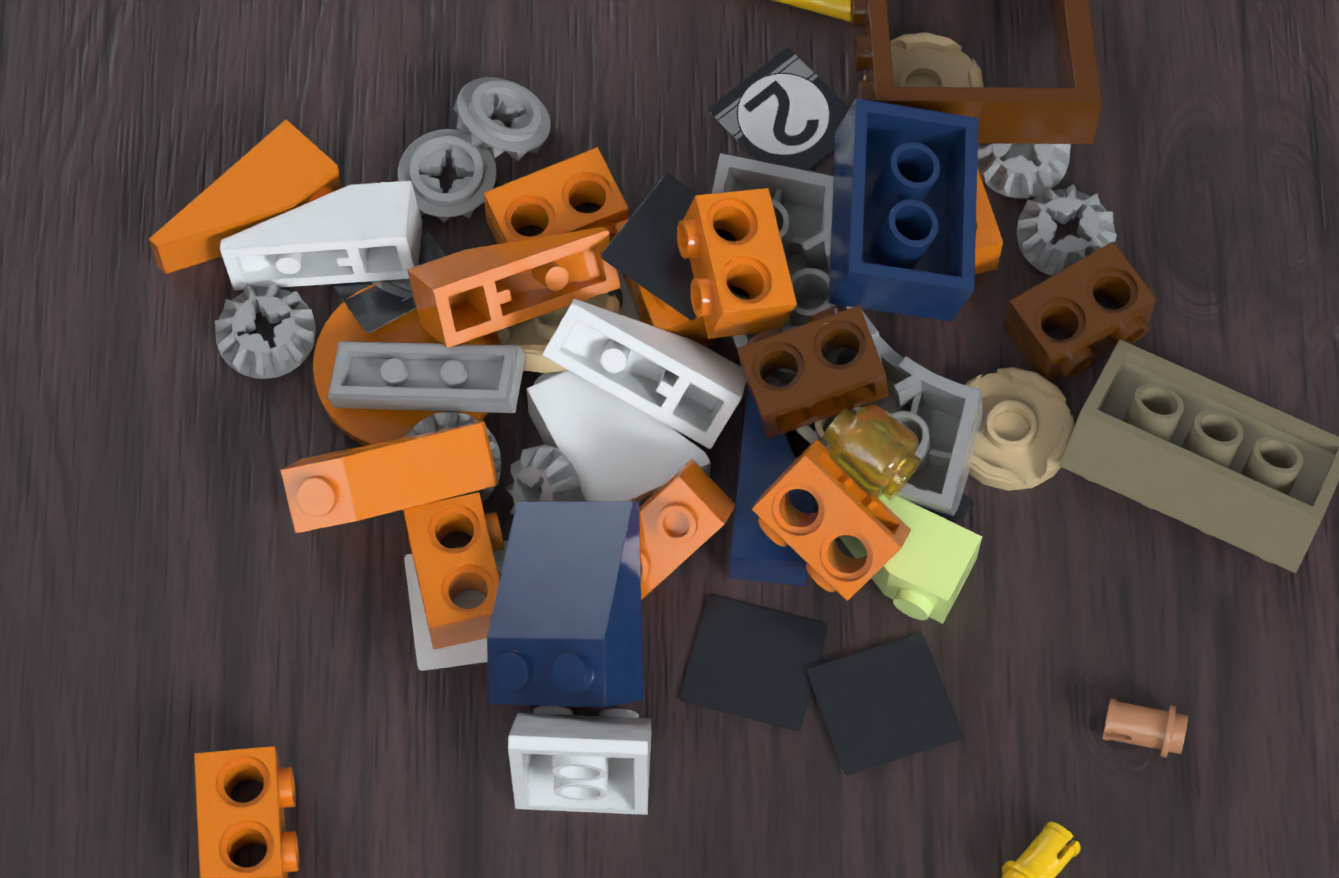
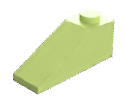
(929, 566)

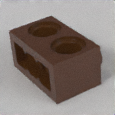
(1070, 304)
(819, 386)

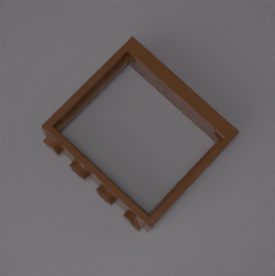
(1003, 113)

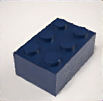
(904, 210)

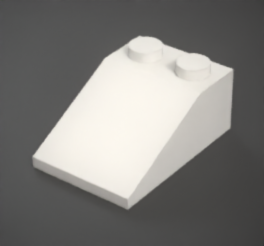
(580, 761)

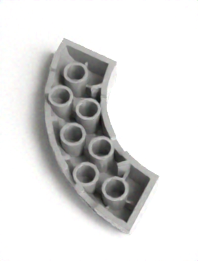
(936, 409)

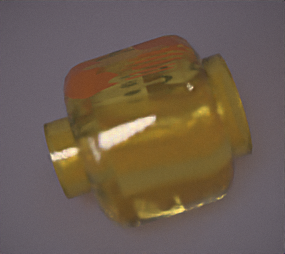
(873, 450)

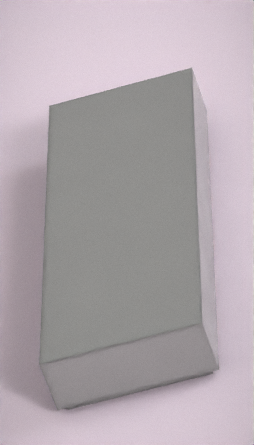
(427, 377)

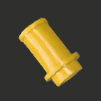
(1045, 855)

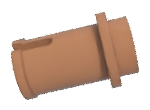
(1146, 727)

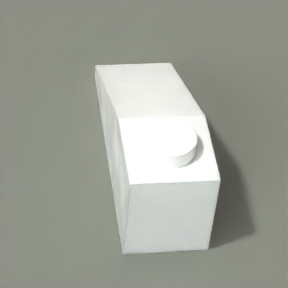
(336, 239)
(649, 369)

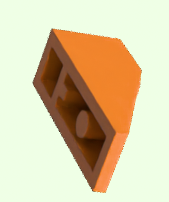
(264, 183)
(509, 283)
(388, 476)

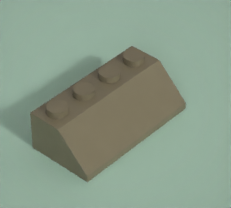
(1205, 455)

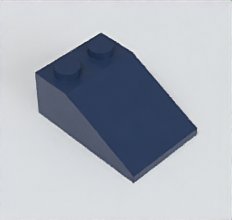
(568, 607)

